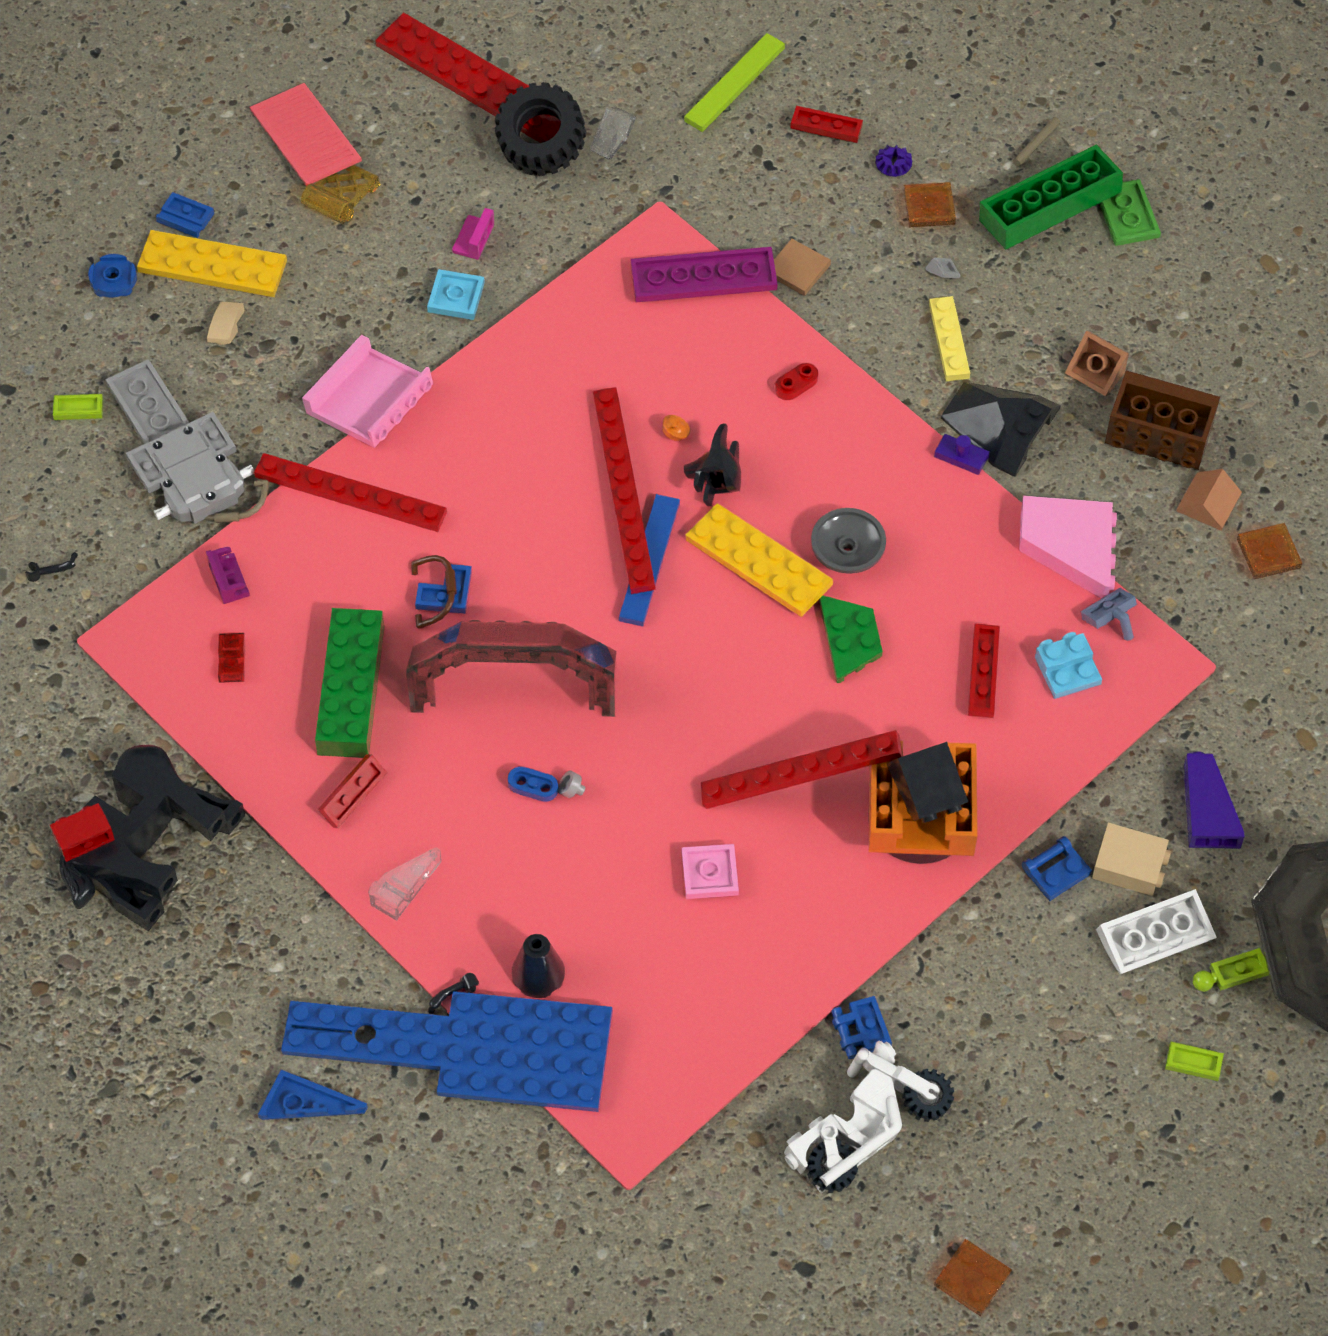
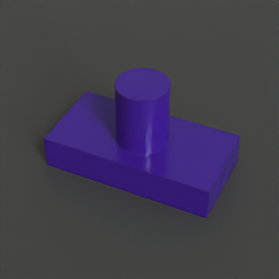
(961, 453)

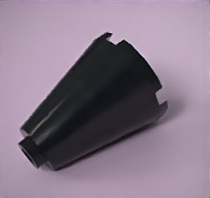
(538, 967)

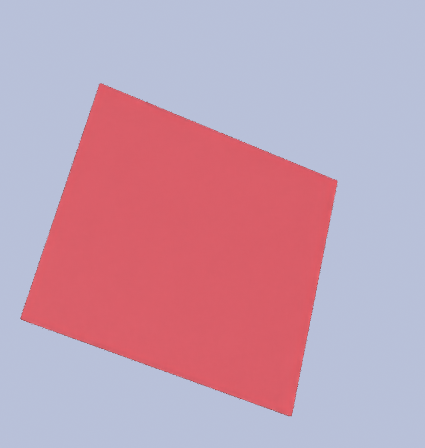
(702, 690)

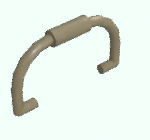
(236, 516)

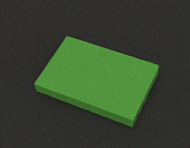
(1130, 215)

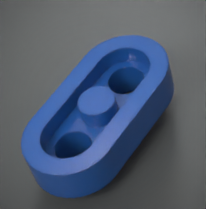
(534, 783)

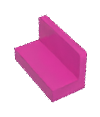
(474, 234)

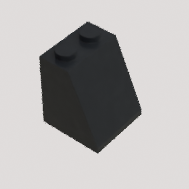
(928, 782)

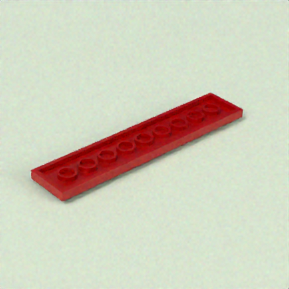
(459, 70)

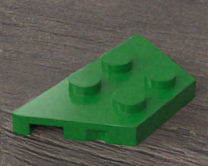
(850, 635)

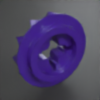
(900, 167)

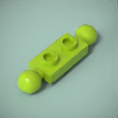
(1232, 971)

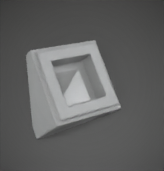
(943, 268)

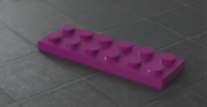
(703, 274)

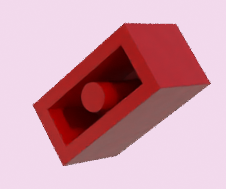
(82, 832)

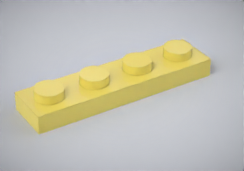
(949, 338)

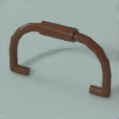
(450, 587)

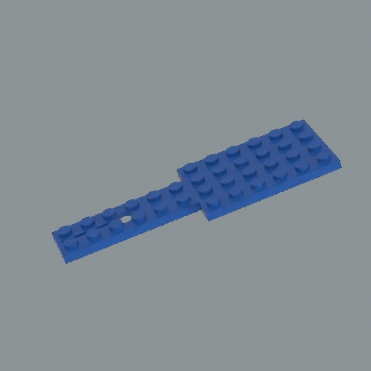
(483, 1049)

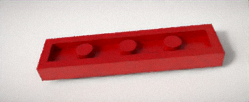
(984, 670)

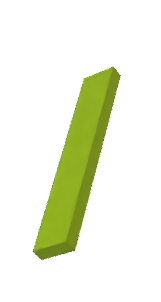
(734, 82)

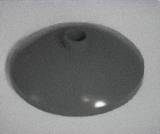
(851, 530)

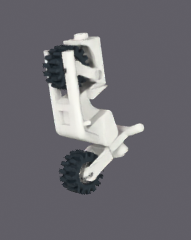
(874, 1119)

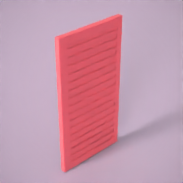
(305, 134)

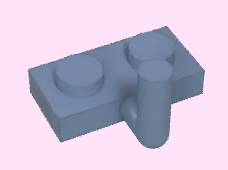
(1111, 607)

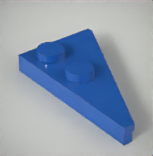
(301, 1098)

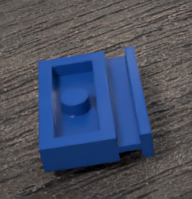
(185, 214)

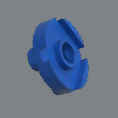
(112, 287)

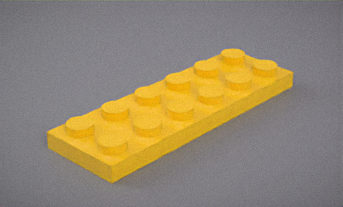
(212, 263)
(759, 560)

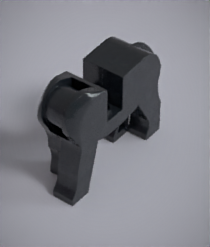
(155, 795)

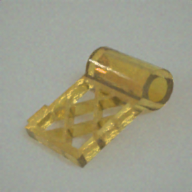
(331, 201)

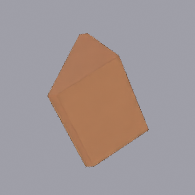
(1097, 363)
(1210, 498)

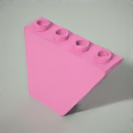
(1071, 539)

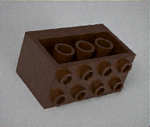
(1162, 420)

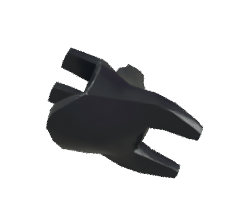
(717, 467)

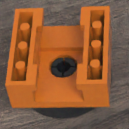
(919, 842)

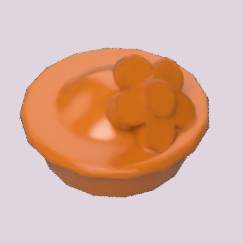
(675, 427)

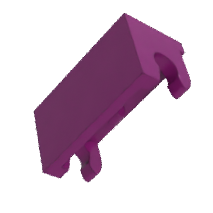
(227, 575)

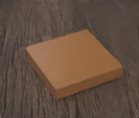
(800, 266)

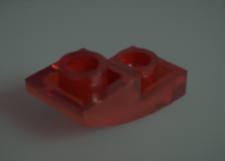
(231, 657)

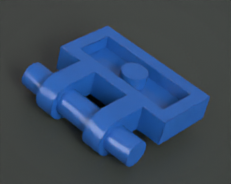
(868, 1022)

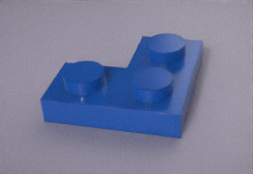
(434, 596)

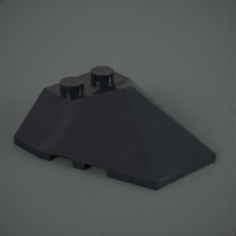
(999, 421)

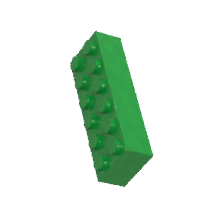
(1051, 196)
(349, 683)

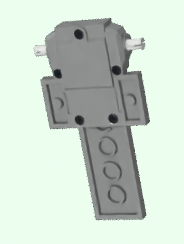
(177, 455)

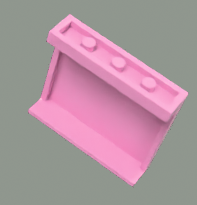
(366, 393)

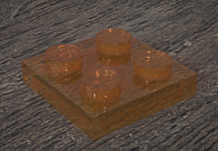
(929, 204)
(1269, 551)
(972, 1277)

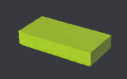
(78, 407)
(1194, 1061)

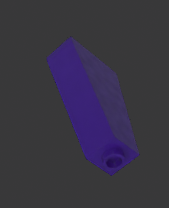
(1209, 809)

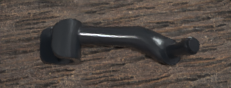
(34, 576)
(468, 982)

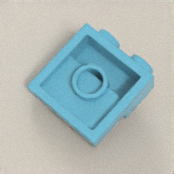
(1067, 664)

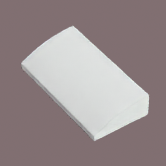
(1156, 932)

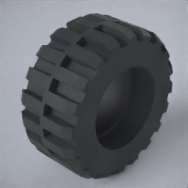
(530, 103)

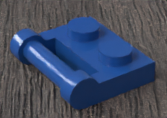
(1062, 874)

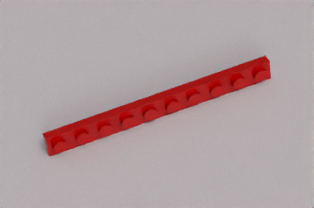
(624, 491)

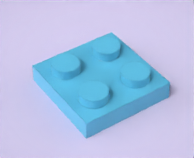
(456, 294)

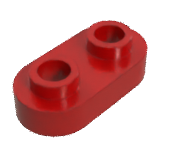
(798, 381)

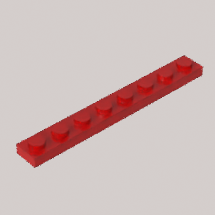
(350, 492)
(801, 769)

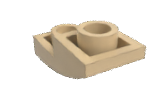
(224, 323)

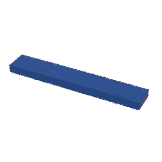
(657, 536)

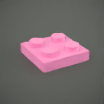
(710, 871)

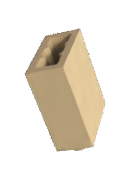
(1131, 859)

